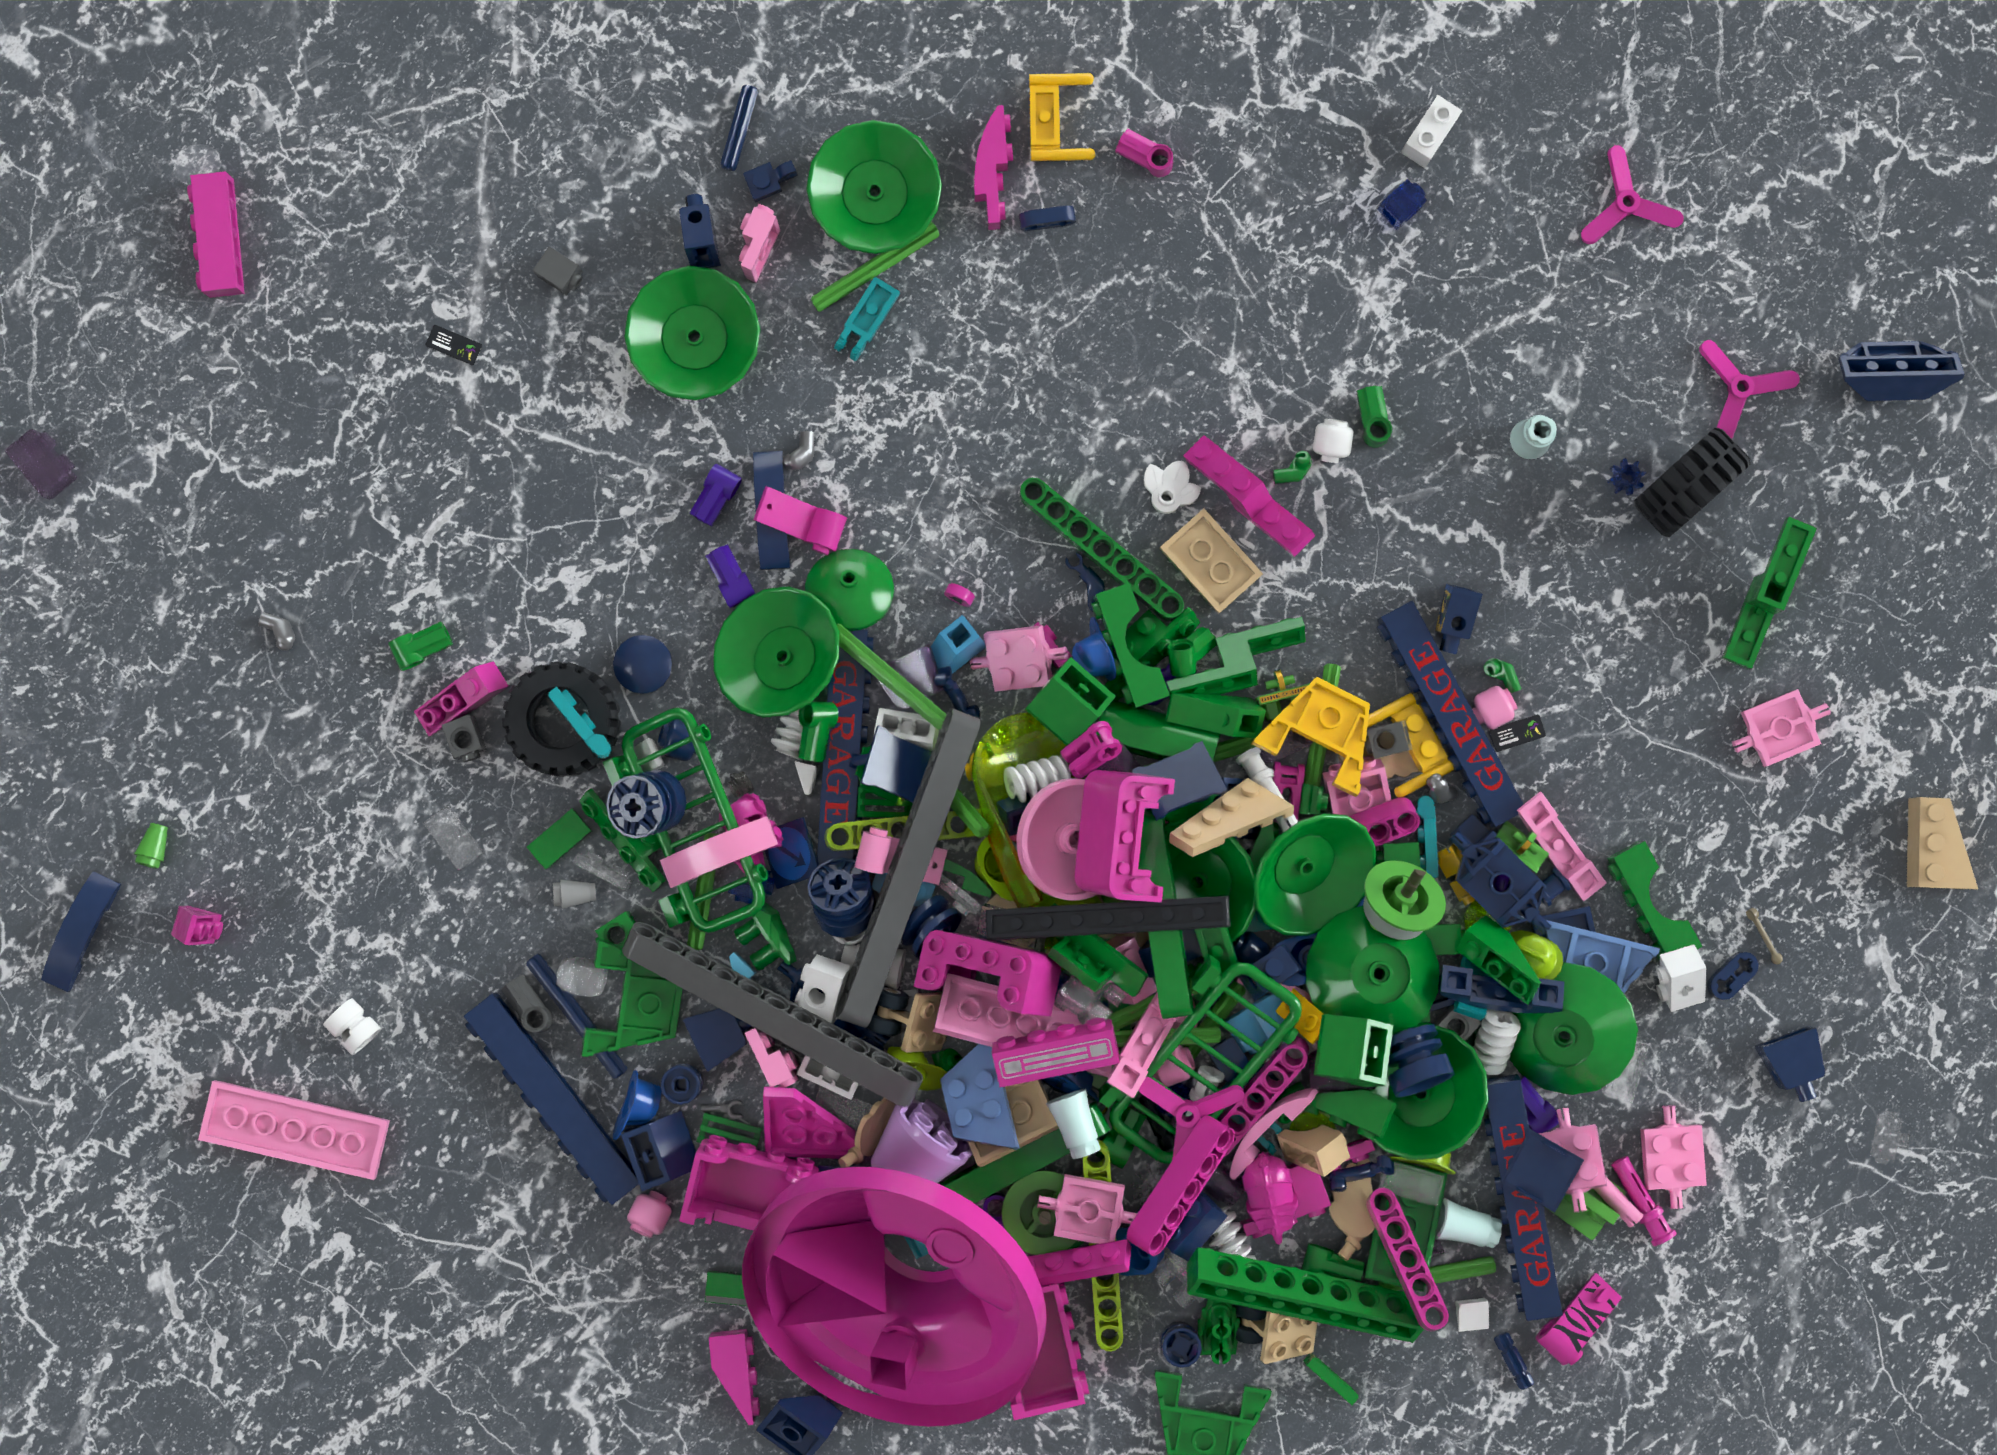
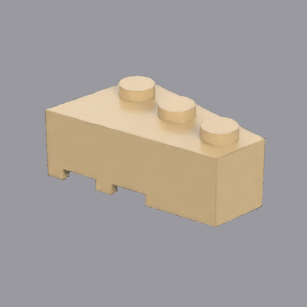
(1936, 846)

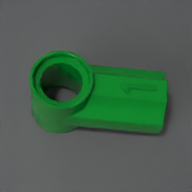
(1373, 413)
(412, 648)
(1188, 651)
(816, 721)
(1119, 1147)
(1324, 1260)

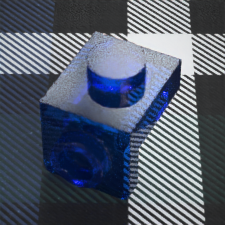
(744, 893)

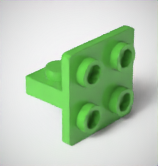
(1589, 1221)

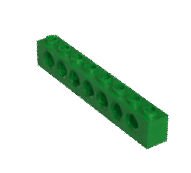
(1301, 1294)

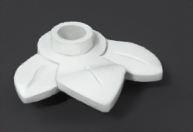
(1173, 483)

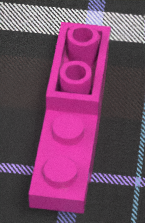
(993, 157)

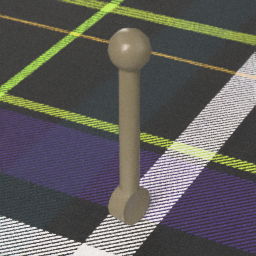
(1753, 915)

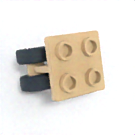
(919, 1022)
(1281, 1334)

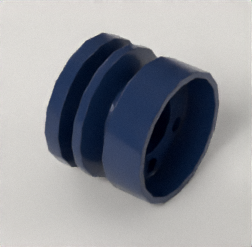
(660, 802)
(841, 897)
(1418, 1068)

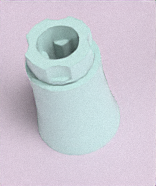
(1529, 445)
(1075, 1123)
(1467, 1225)

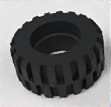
(1692, 482)
(522, 709)

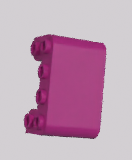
(1113, 834)
(1026, 980)
(738, 1182)
(1055, 1376)

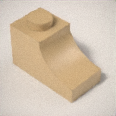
(1315, 1149)

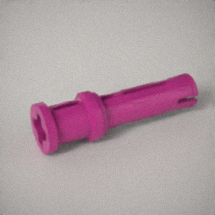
(1652, 1213)

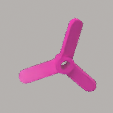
(1617, 210)
(1753, 384)
(1199, 1108)

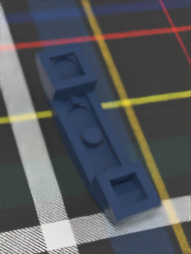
(772, 543)
(77, 930)
(1487, 993)

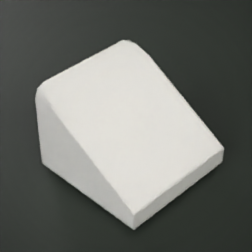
(646, 748)
(807, 775)
(1472, 1314)

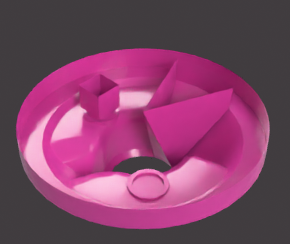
(924, 1340)

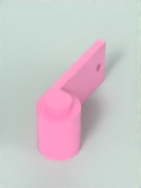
(878, 849)

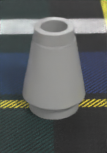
(572, 893)

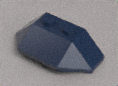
(1899, 370)

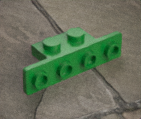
(1149, 640)
(630, 850)
(1097, 963)

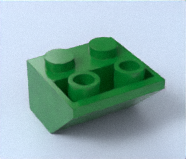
(1070, 702)
(1353, 1050)

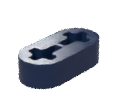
(1047, 218)
(1727, 970)

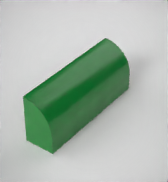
(1150, 735)

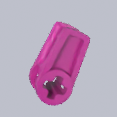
(1091, 750)
(1294, 784)

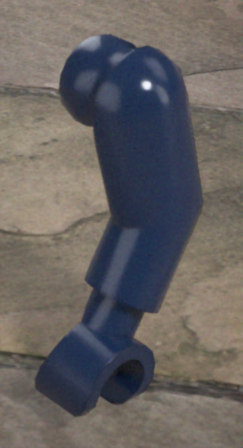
(1089, 577)
(954, 692)
(1370, 1169)

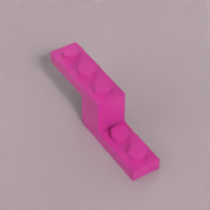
(1249, 495)
(1310, 1187)

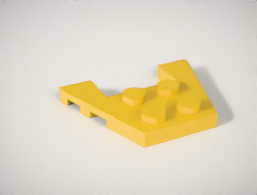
(1329, 719)

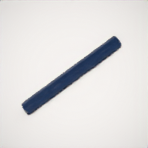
(572, 1011)

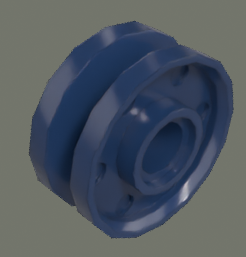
(929, 917)

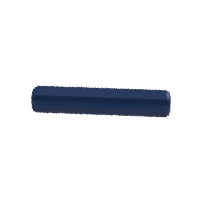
(739, 127)

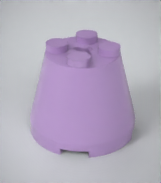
(920, 1142)

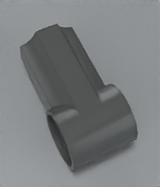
(526, 1002)

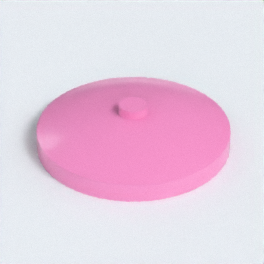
(1050, 839)

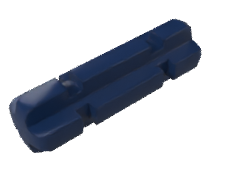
(1514, 1360)

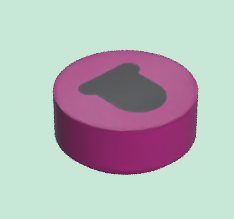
(959, 594)

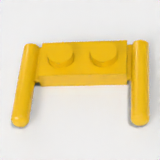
(1046, 117)
(1426, 750)

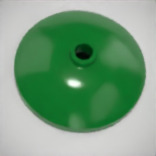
(855, 603)

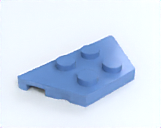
(1611, 956)
(976, 1102)

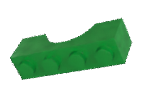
(1141, 682)
(1634, 870)

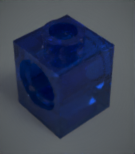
(1402, 203)

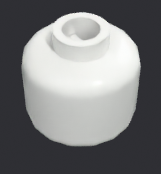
(1333, 440)

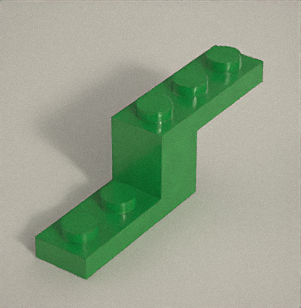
(1769, 593)
(1236, 658)

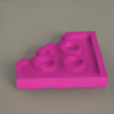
(803, 1127)

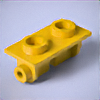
(1449, 865)
(1310, 1019)

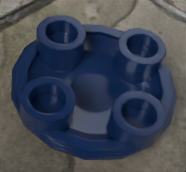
(642, 664)

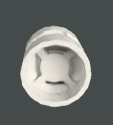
(352, 1026)

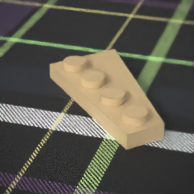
(1230, 816)

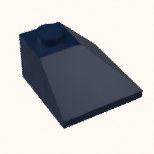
(800, 1424)

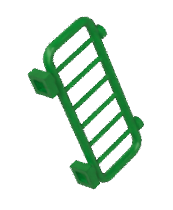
(682, 905)
(1207, 977)

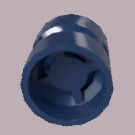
(682, 1083)
(1180, 1344)

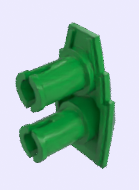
(770, 925)
(1215, 1330)

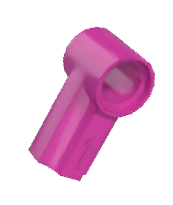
(1142, 151)

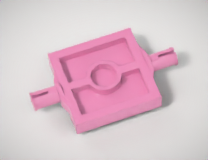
(1018, 658)
(1781, 728)
(1584, 1143)
(1673, 1157)
(1088, 1209)

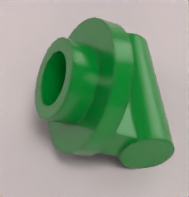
(1313, 800)
(946, 1059)

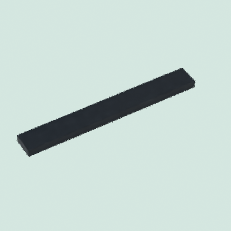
(1108, 918)

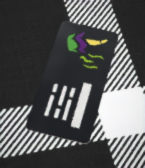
(453, 345)
(1517, 733)

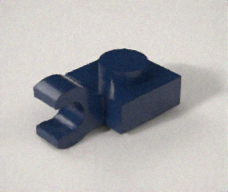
(765, 181)

